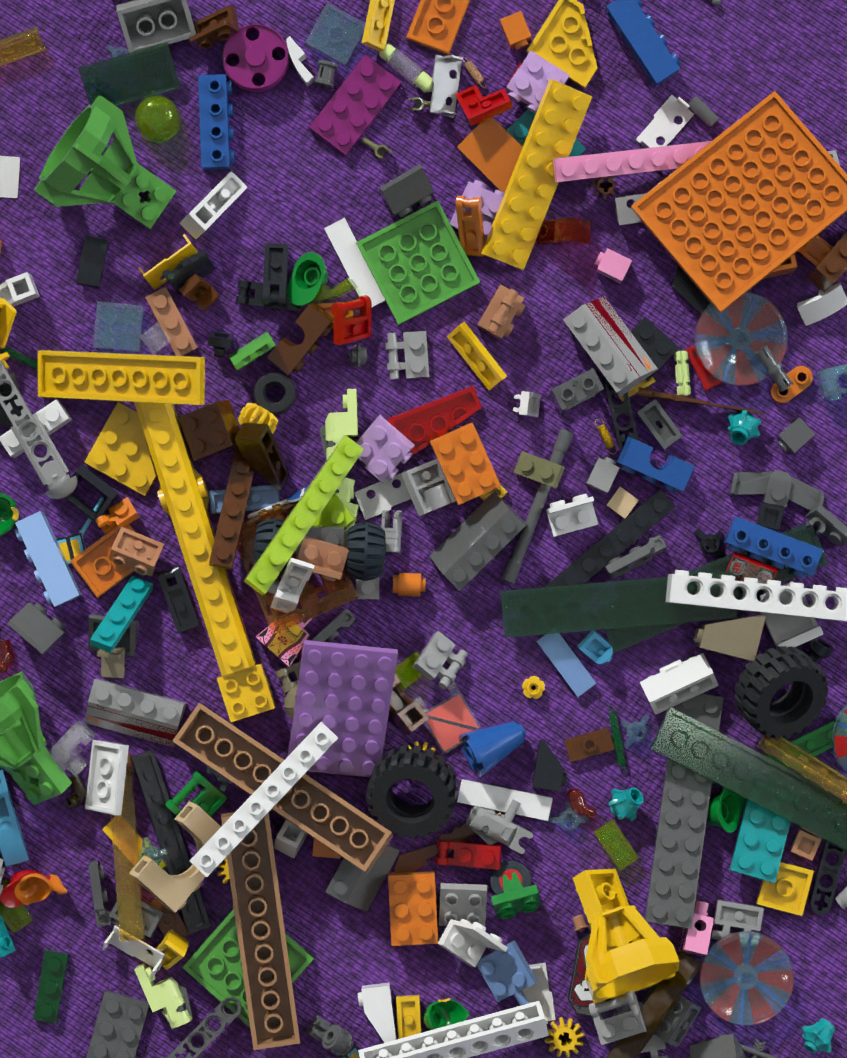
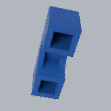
(636, 457)

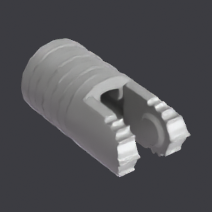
(393, 535)

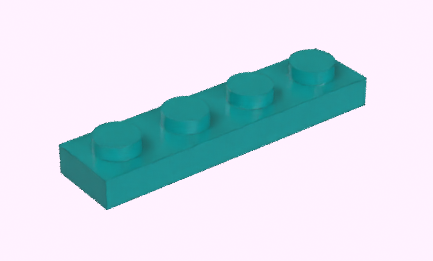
(121, 614)

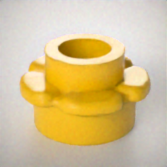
(528, 683)

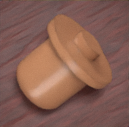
(579, 923)

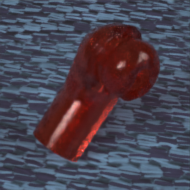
(7, 655)
(579, 803)

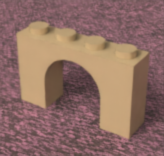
(175, 889)

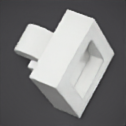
(529, 404)

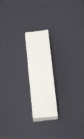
(353, 261)
(500, 799)

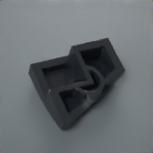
(196, 264)

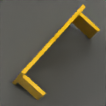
(154, 274)

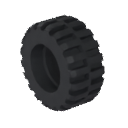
(766, 677)
(404, 817)

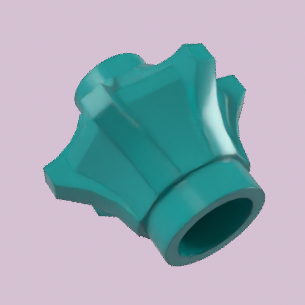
(743, 427)
(625, 803)
(818, 1036)

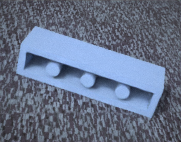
(48, 559)

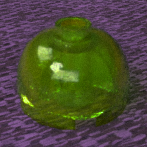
(157, 119)

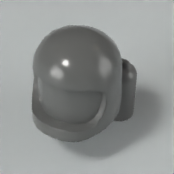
(333, 1037)

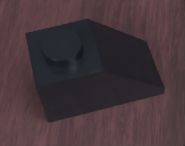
(548, 770)

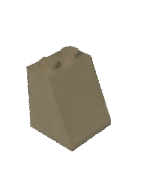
(732, 637)

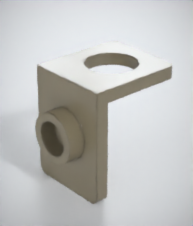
(112, 663)

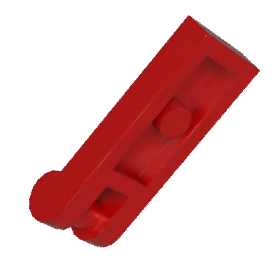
(469, 854)

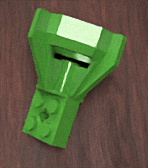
(113, 176)
(23, 744)

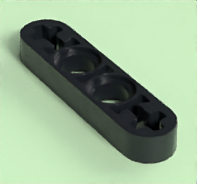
(616, 410)
(833, 871)

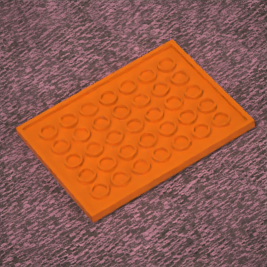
(746, 202)

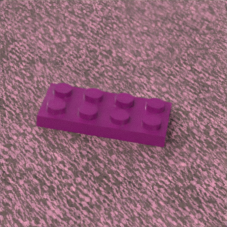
(355, 105)

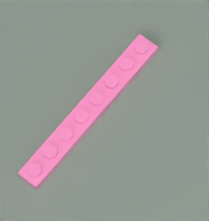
(624, 161)

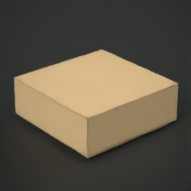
(622, 502)

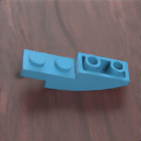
(11, 837)

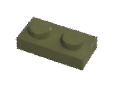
(539, 469)

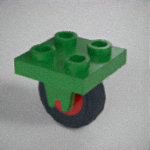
(513, 890)

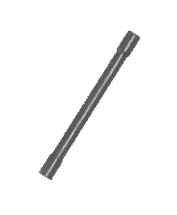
(515, 562)

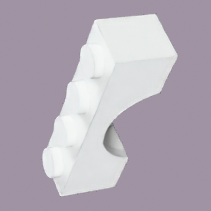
(19, 289)

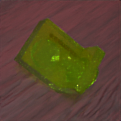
(407, 672)

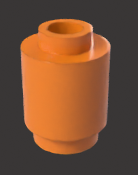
(408, 584)

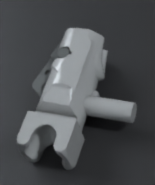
(498, 828)

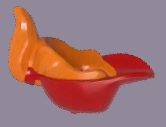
(30, 887)

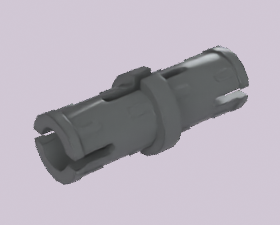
(773, 368)

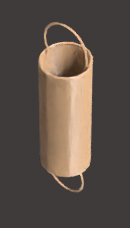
(473, 71)

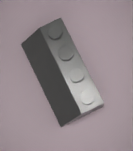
(477, 541)

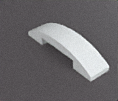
(291, 585)

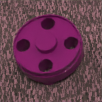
(256, 58)

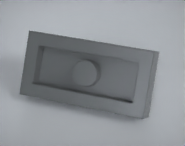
(828, 525)

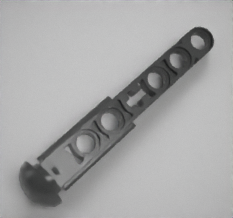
(203, 1029)

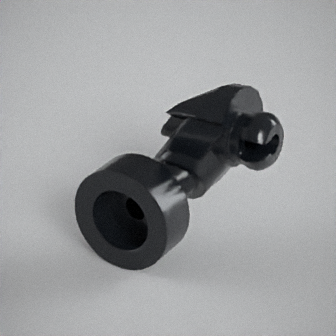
(819, 649)

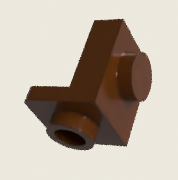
(200, 292)

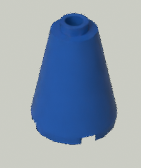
(490, 745)

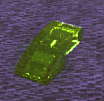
(327, 294)
(14, 917)

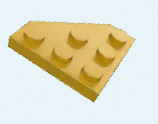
(567, 42)
(123, 451)

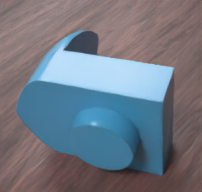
(596, 648)

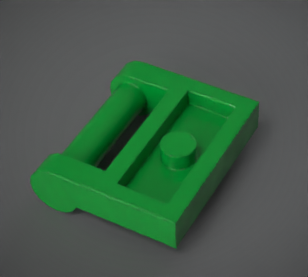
(209, 798)

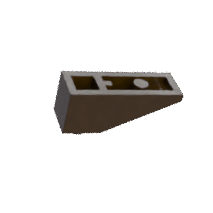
(262, 452)

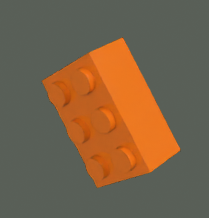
(465, 463)
(413, 908)

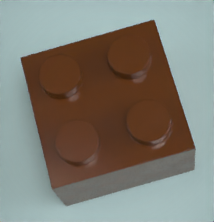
(210, 429)

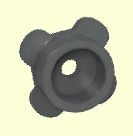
(358, 356)

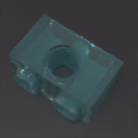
(828, 382)

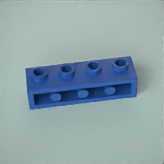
(643, 40)
(214, 122)
(773, 546)

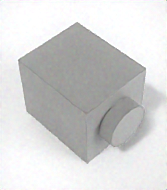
(603, 474)

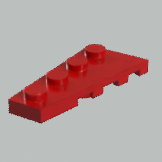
(436, 417)

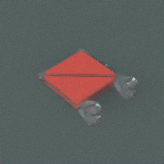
(449, 719)

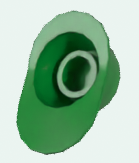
(307, 279)
(725, 810)

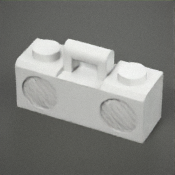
(52, 418)
(678, 683)

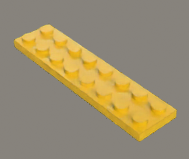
(533, 176)
(121, 377)

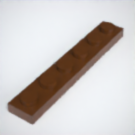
(232, 513)

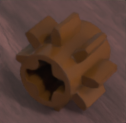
(606, 190)

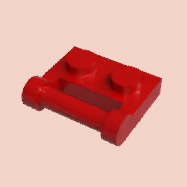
(352, 327)

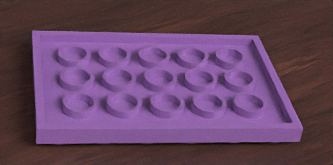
(351, 696)

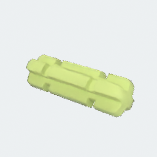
(682, 373)

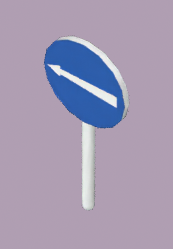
(292, 498)

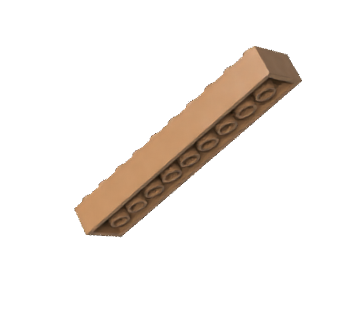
(304, 805)
(262, 939)

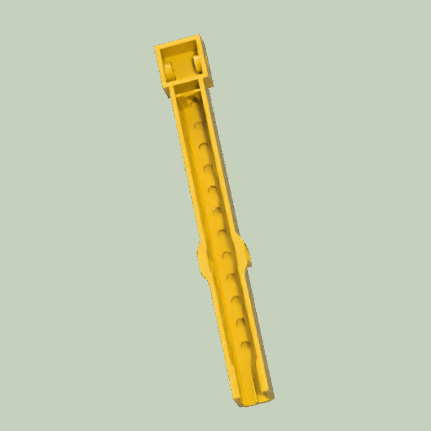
(186, 502)

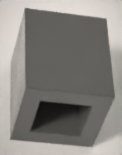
(794, 436)

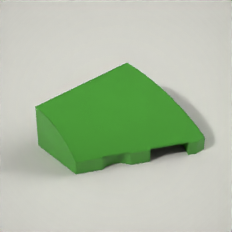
(251, 351)

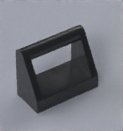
(111, 494)

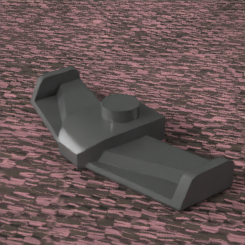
(777, 487)

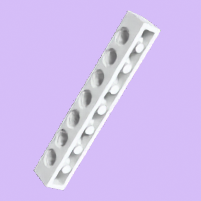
(678, 593)
(263, 799)
(468, 1037)

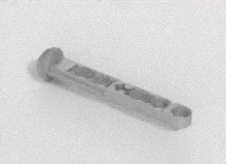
(52, 472)

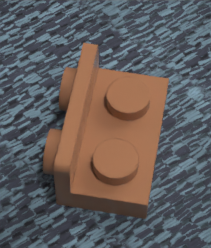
(136, 551)
(327, 557)

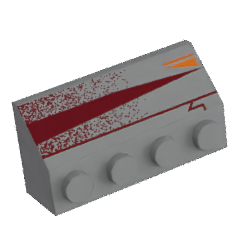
(610, 345)
(134, 712)

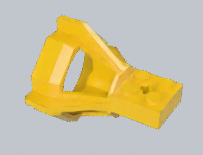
(622, 946)

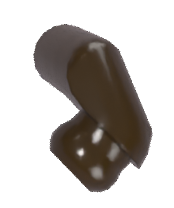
(78, 793)

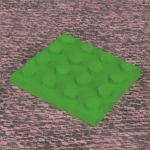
(418, 262)
(219, 965)

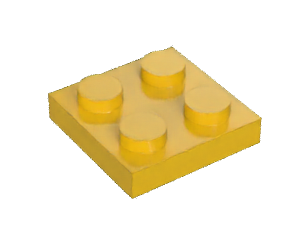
(789, 890)

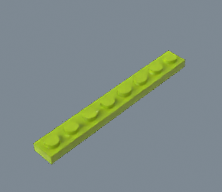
(303, 515)

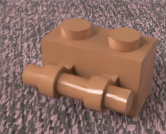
(501, 312)

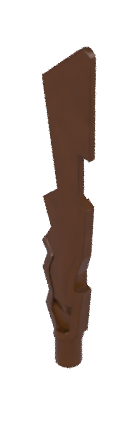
(651, 394)
(418, 858)

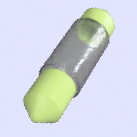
(407, 68)

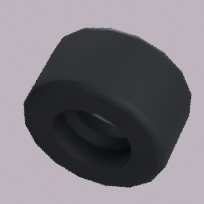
(275, 379)

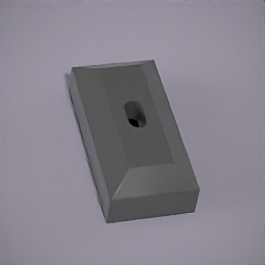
(654, 412)

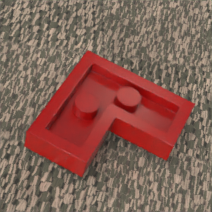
(481, 108)

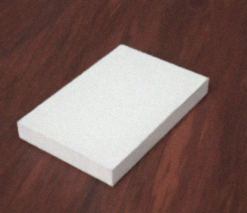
(106, 777)

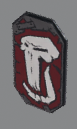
(579, 993)

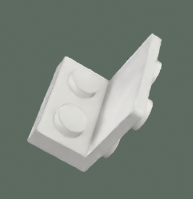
(571, 516)
(469, 941)

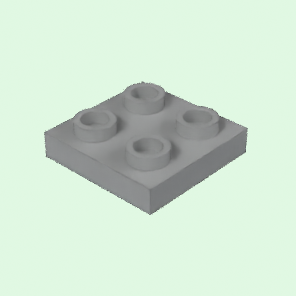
(428, 487)
(462, 902)

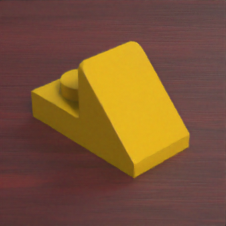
(174, 948)

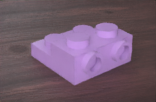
(532, 79)
(490, 204)
(384, 449)

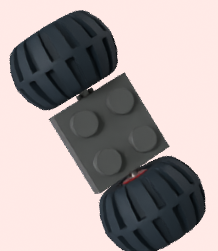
(364, 543)

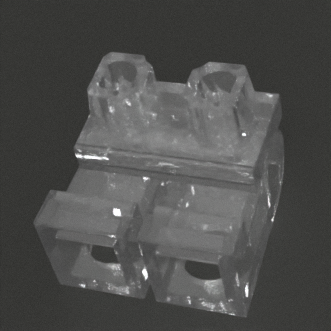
(66, 750)

